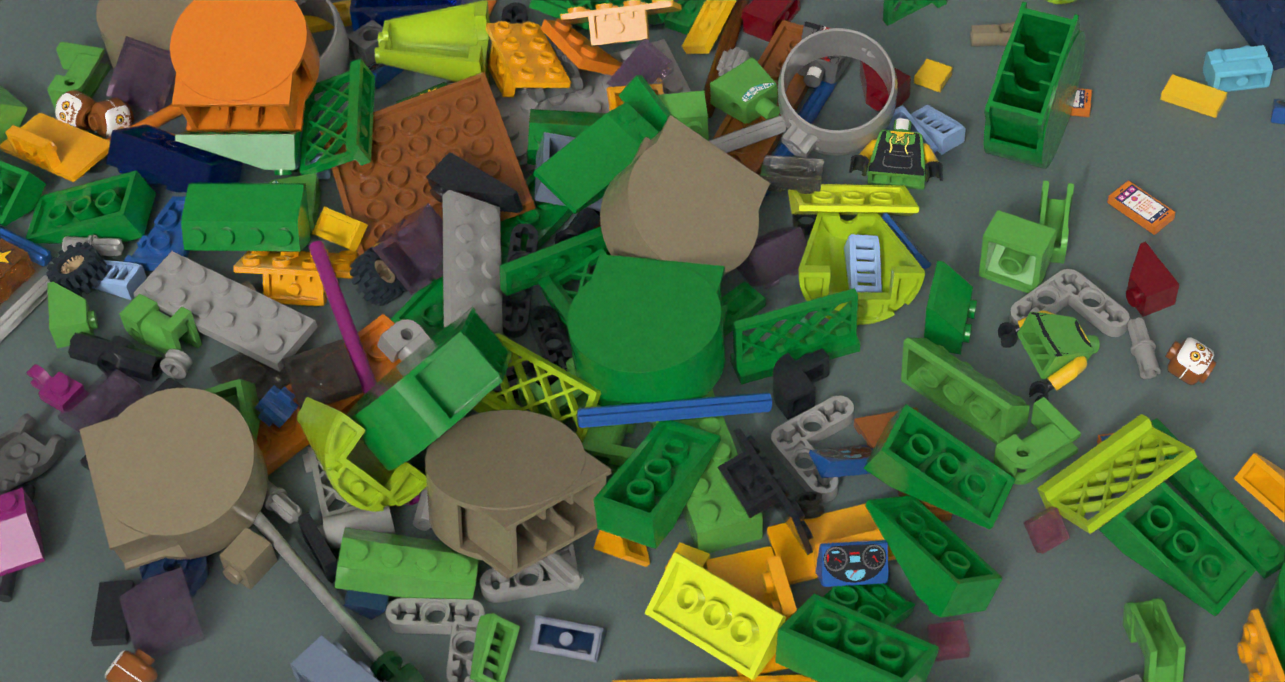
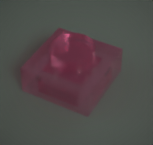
(1046, 530)
(950, 639)

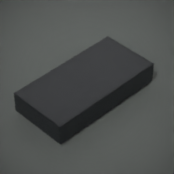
(318, 547)
(109, 620)

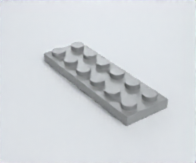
(471, 259)
(228, 310)

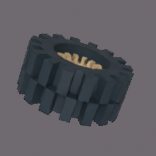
(77, 268)
(375, 278)

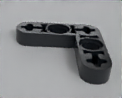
(541, 336)

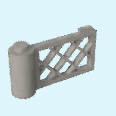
(349, 516)

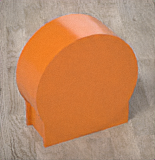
(243, 65)

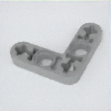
(1066, 295)
(804, 440)
(521, 591)
(459, 629)

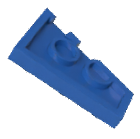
(163, 238)

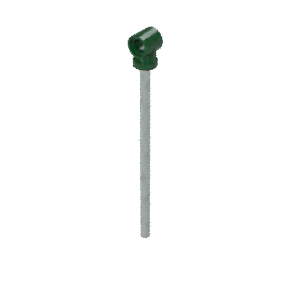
(385, 665)

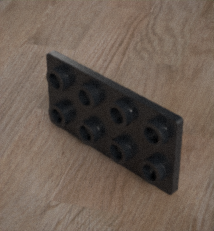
(757, 490)

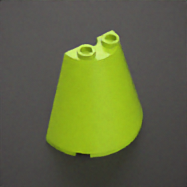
(438, 42)
(825, 271)
(351, 465)

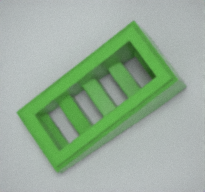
(505, 644)

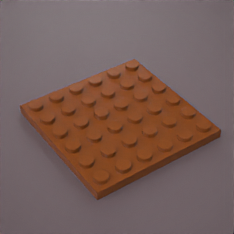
(412, 141)

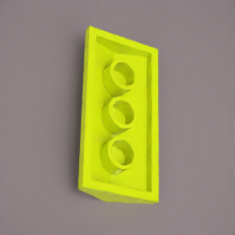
(855, 199)
(716, 616)

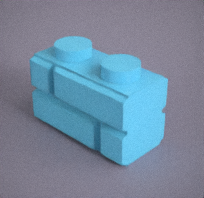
(1238, 68)

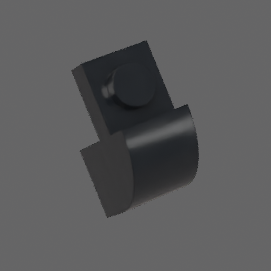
(794, 381)

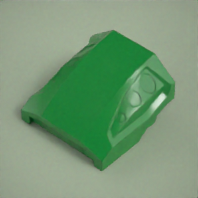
(874, 601)

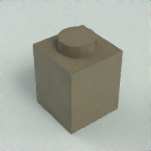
(247, 558)

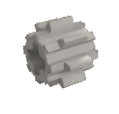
(731, 60)

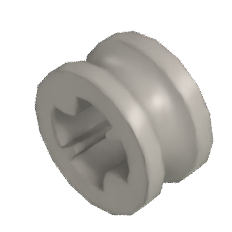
(176, 364)

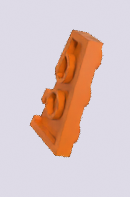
(579, 48)

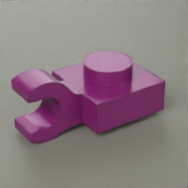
(56, 390)

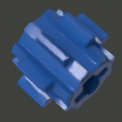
(276, 406)

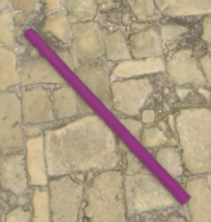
(345, 321)

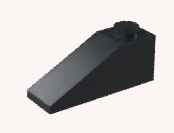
(466, 179)

